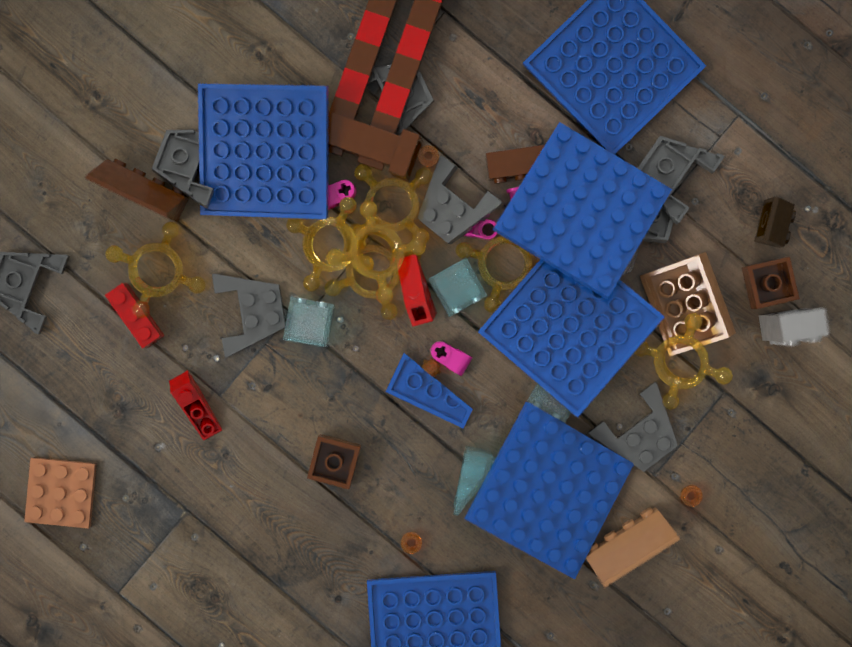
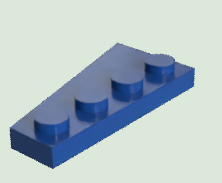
(426, 392)

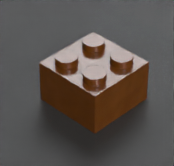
(770, 283)
(334, 461)

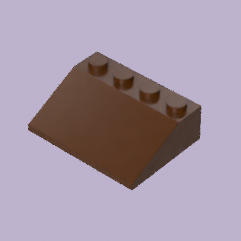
(139, 189)

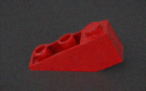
(416, 292)
(194, 405)

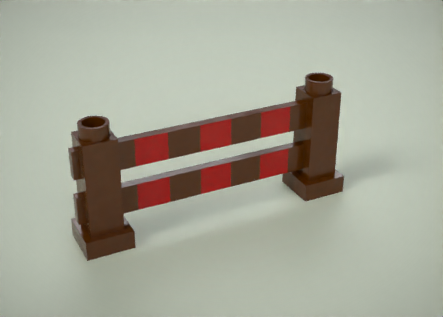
(378, 143)

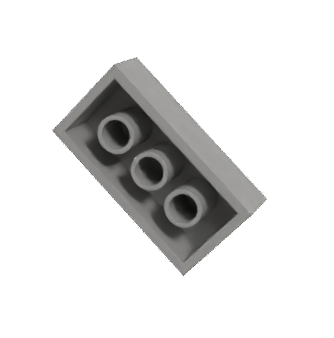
(794, 326)

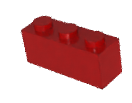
(143, 329)

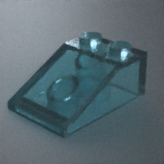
(473, 472)

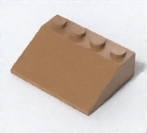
(687, 289)
(631, 545)

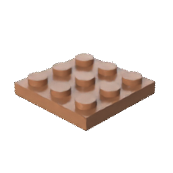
(60, 492)

